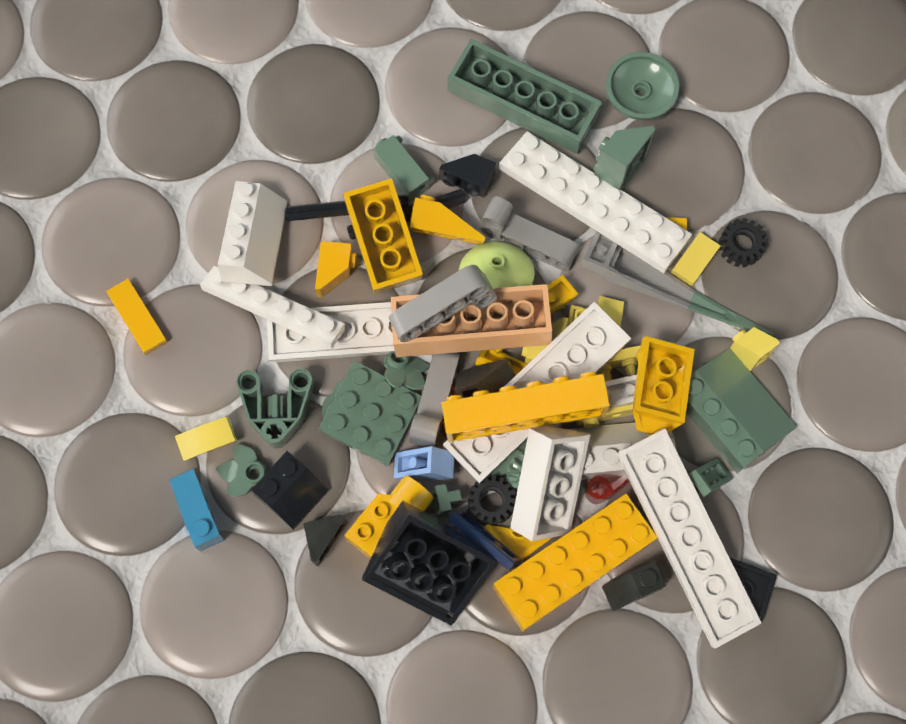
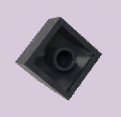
(289, 490)

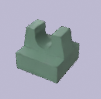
(444, 500)

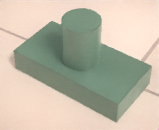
(709, 477)

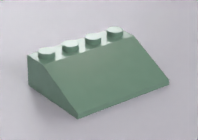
(735, 410)

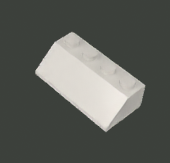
(252, 235)
(603, 445)
(549, 482)

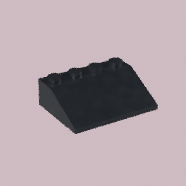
(427, 563)

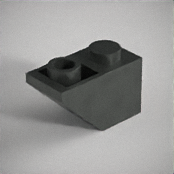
(484, 377)

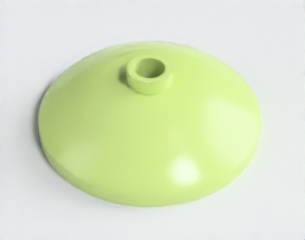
(514, 268)

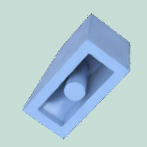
(424, 464)

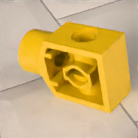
(371, 523)

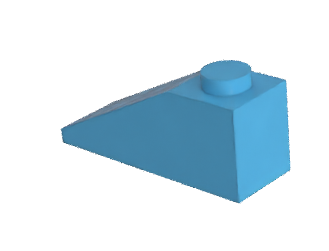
(196, 511)

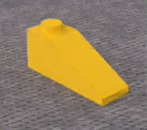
(437, 220)

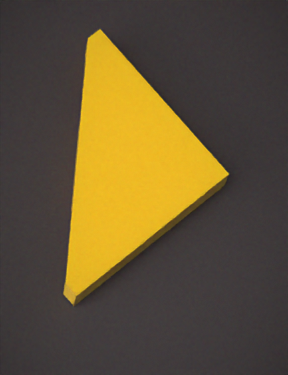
(516, 542)

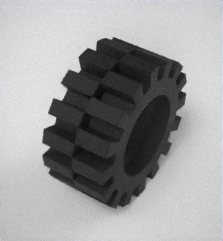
(749, 230)
(491, 516)

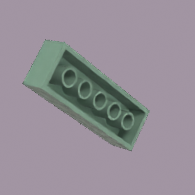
(524, 96)

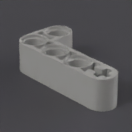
(532, 238)
(442, 301)
(440, 377)

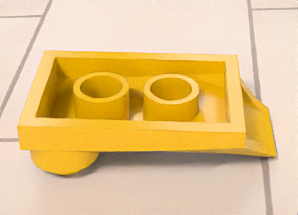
(661, 385)

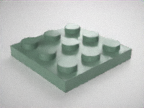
(369, 413)

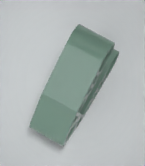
(297, 406)

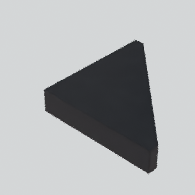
(757, 585)

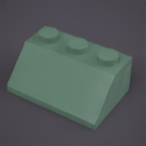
(623, 155)

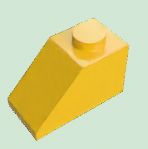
(333, 266)

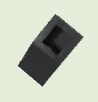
(469, 173)

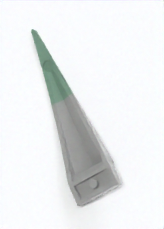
(631, 272)

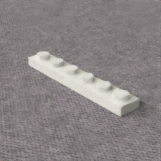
(275, 308)

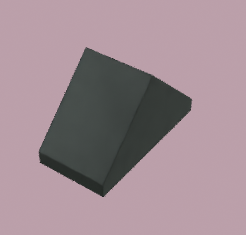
(321, 535)

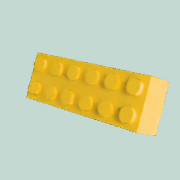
(525, 407)
(574, 562)

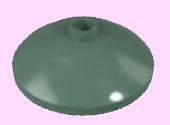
(644, 74)

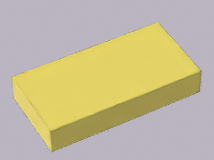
(695, 259)

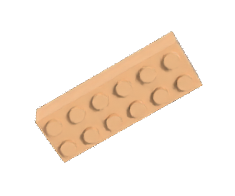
(514, 320)

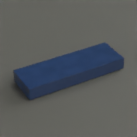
(485, 540)

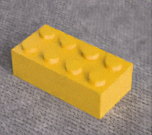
(383, 236)

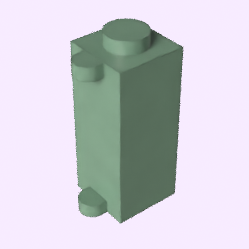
(401, 167)

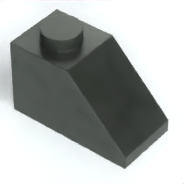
(634, 586)

